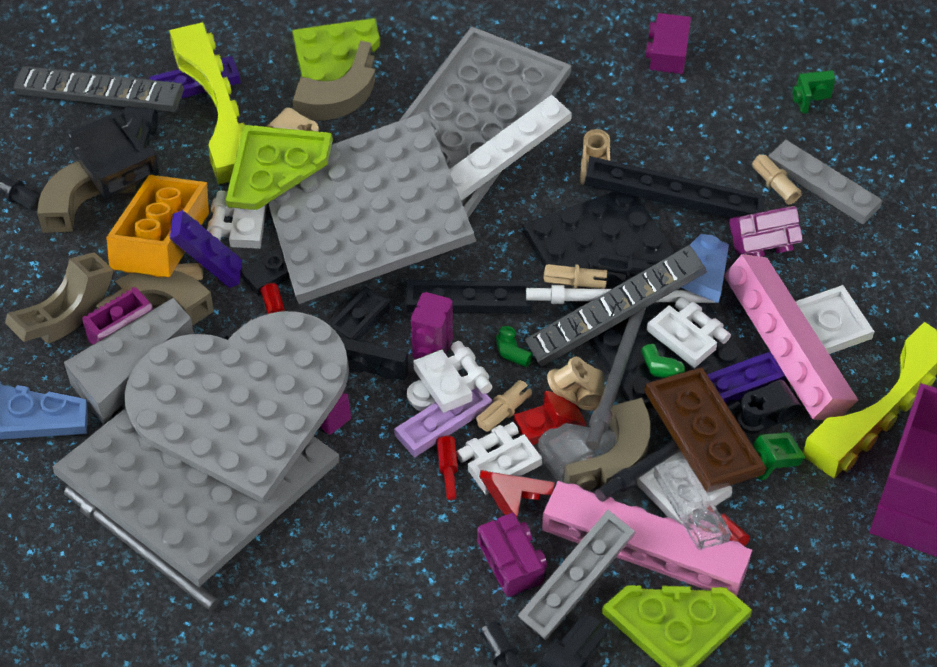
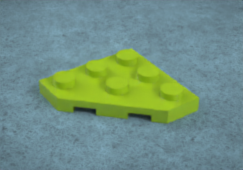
(330, 50)
(274, 162)
(675, 622)

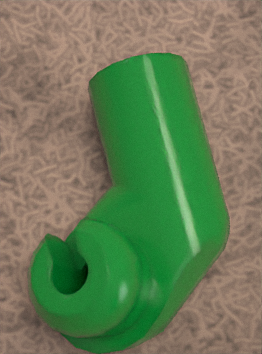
(508, 347)
(661, 366)

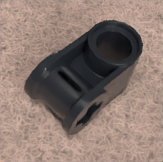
(768, 407)

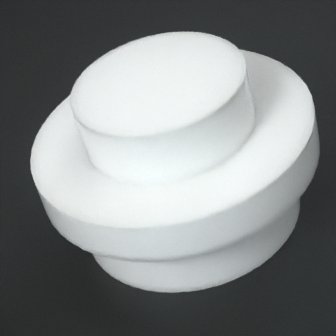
(419, 396)

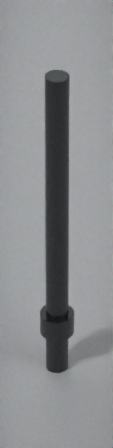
(627, 477)

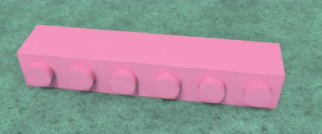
(790, 338)
(657, 542)

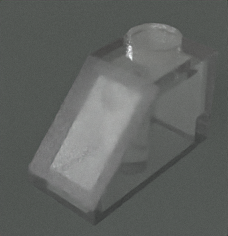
(568, 445)

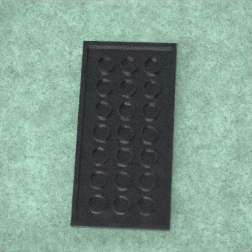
(618, 227)

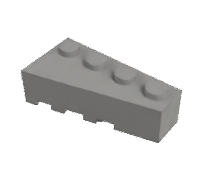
(104, 368)

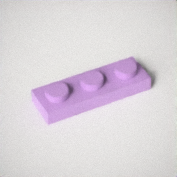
(427, 426)

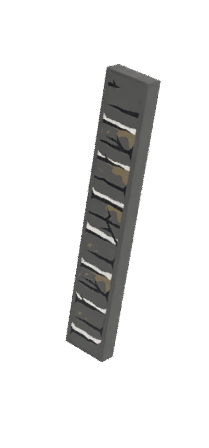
(98, 88)
(615, 305)

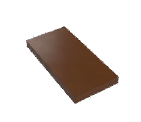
(704, 429)

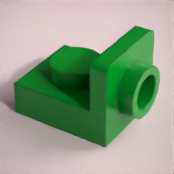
(813, 87)
(777, 451)

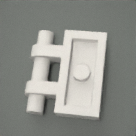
(246, 226)
(685, 338)
(443, 380)
(511, 458)

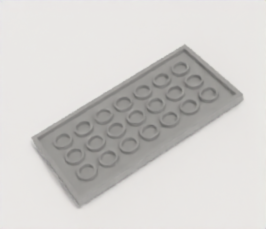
(482, 92)

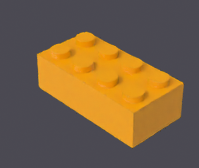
(142, 233)

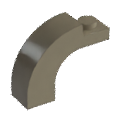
(339, 97)
(63, 197)
(157, 290)
(63, 312)
(632, 431)

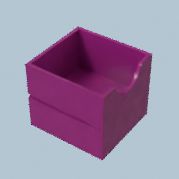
(910, 494)

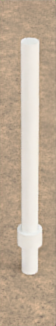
(558, 294)

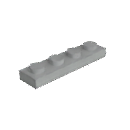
(825, 182)
(576, 574)

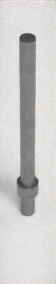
(602, 417)
(92, 512)

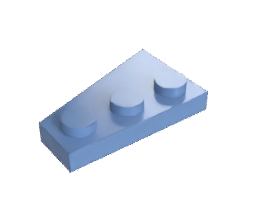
(713, 255)
(40, 415)

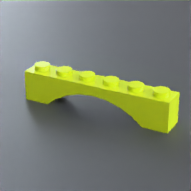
(196, 58)
(840, 439)

